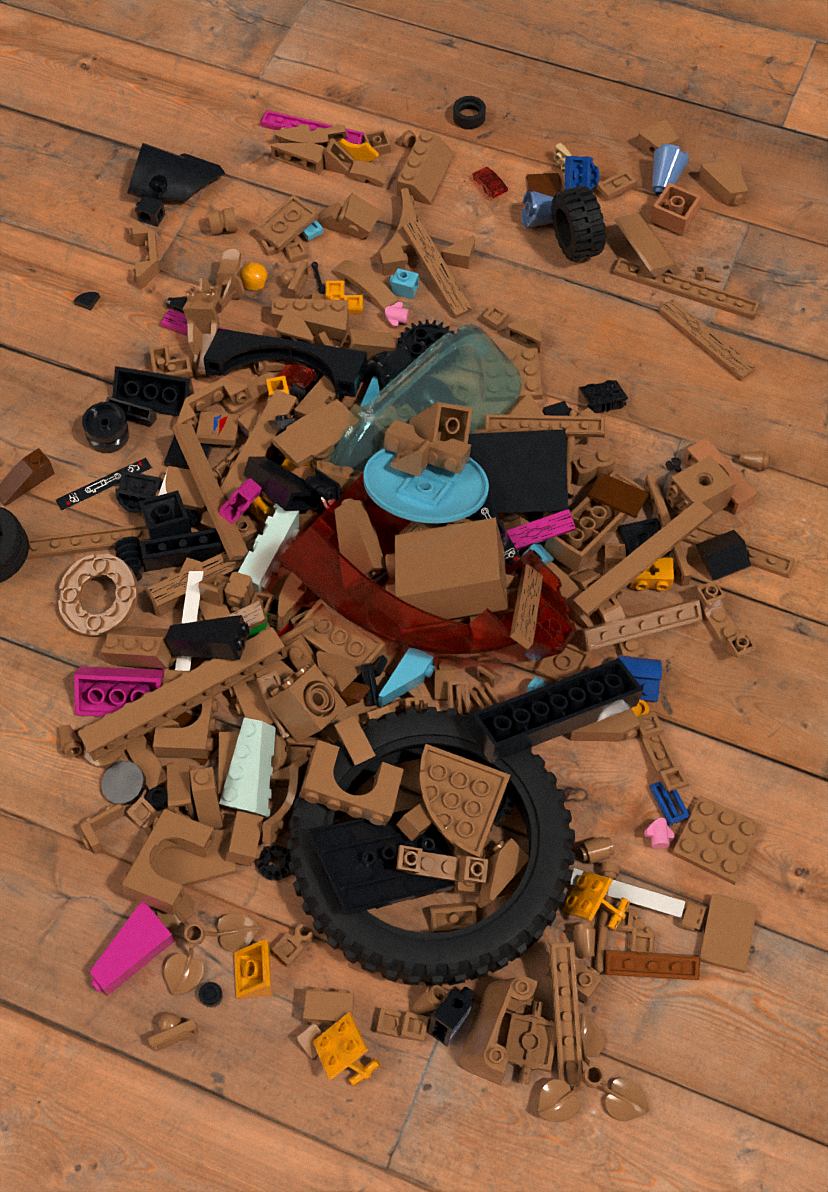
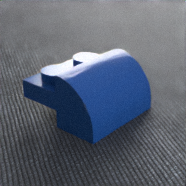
(647, 674)

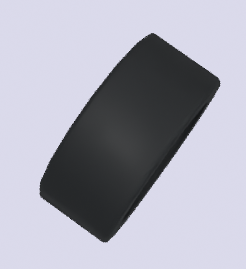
(469, 102)

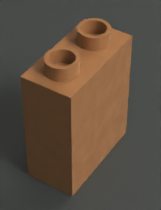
(450, 569)

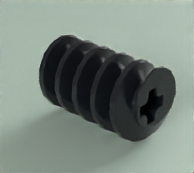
(129, 551)

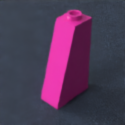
(131, 949)

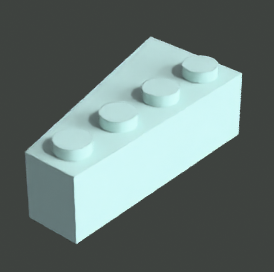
(276, 539)
(251, 769)

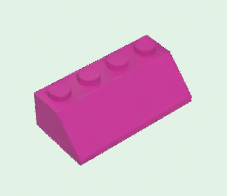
(109, 689)

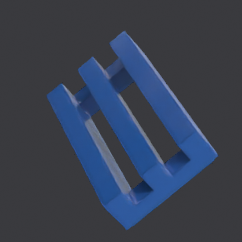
(676, 817)

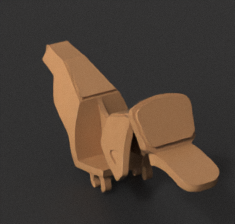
(206, 302)

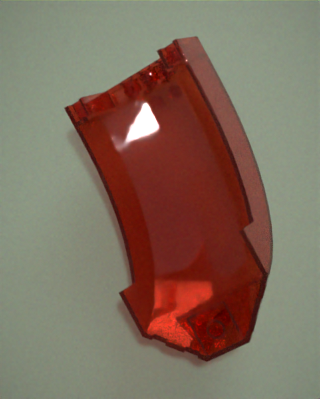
(352, 594)

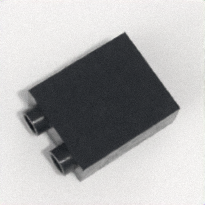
(523, 472)

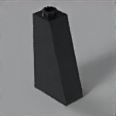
(281, 485)

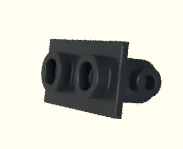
(324, 486)

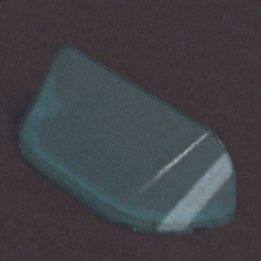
(454, 370)

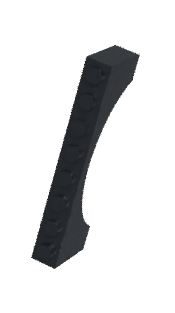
(234, 349)

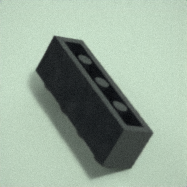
(175, 549)

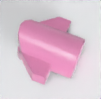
(396, 314)
(659, 833)

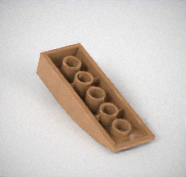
(594, 527)

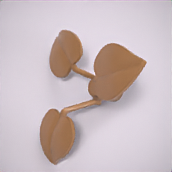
(185, 972)
(624, 1100)

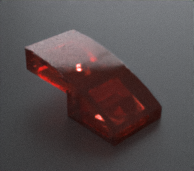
(490, 181)
(297, 375)

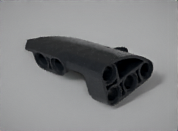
(169, 175)

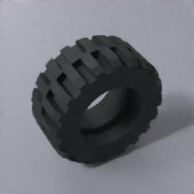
(578, 223)

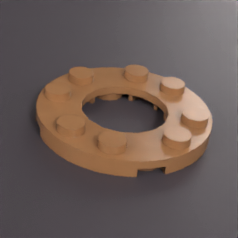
(76, 579)

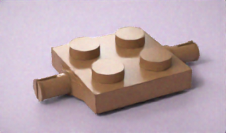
(531, 1042)

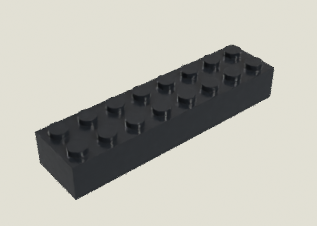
(554, 710)

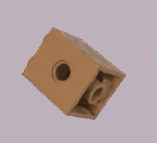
(703, 482)
(305, 702)

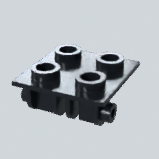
(392, 365)
(604, 393)

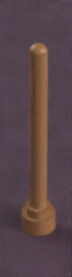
(569, 454)
(608, 870)

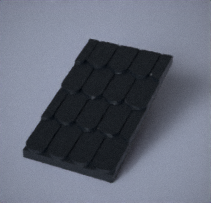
(363, 863)

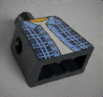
(451, 1015)

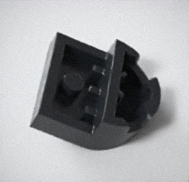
(134, 488)

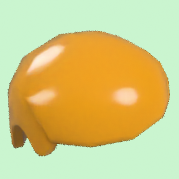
(253, 276)

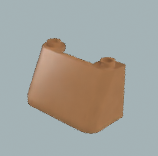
(480, 1052)

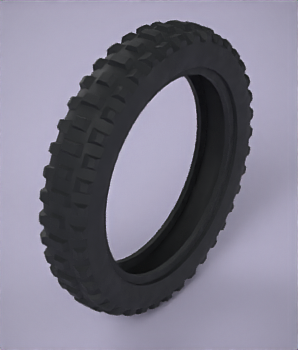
(456, 953)

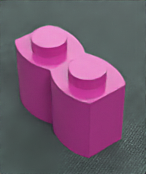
(240, 500)

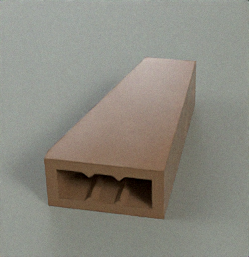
(358, 538)

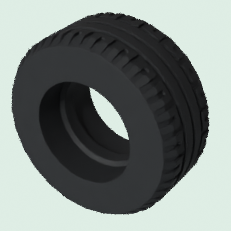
(13, 545)

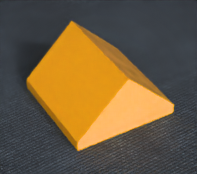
(253, 971)

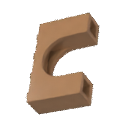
(189, 741)
(322, 788)
(168, 831)

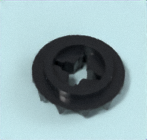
(270, 871)

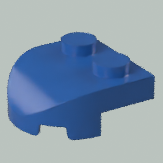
(580, 172)

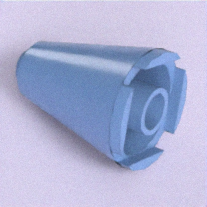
(667, 166)
(537, 209)

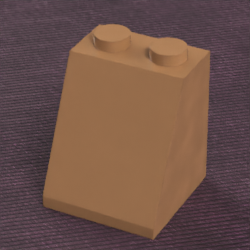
(443, 422)

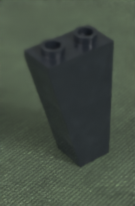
(209, 638)

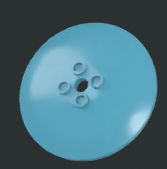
(447, 495)

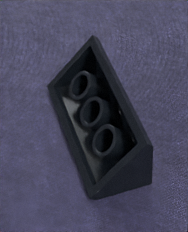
(152, 389)

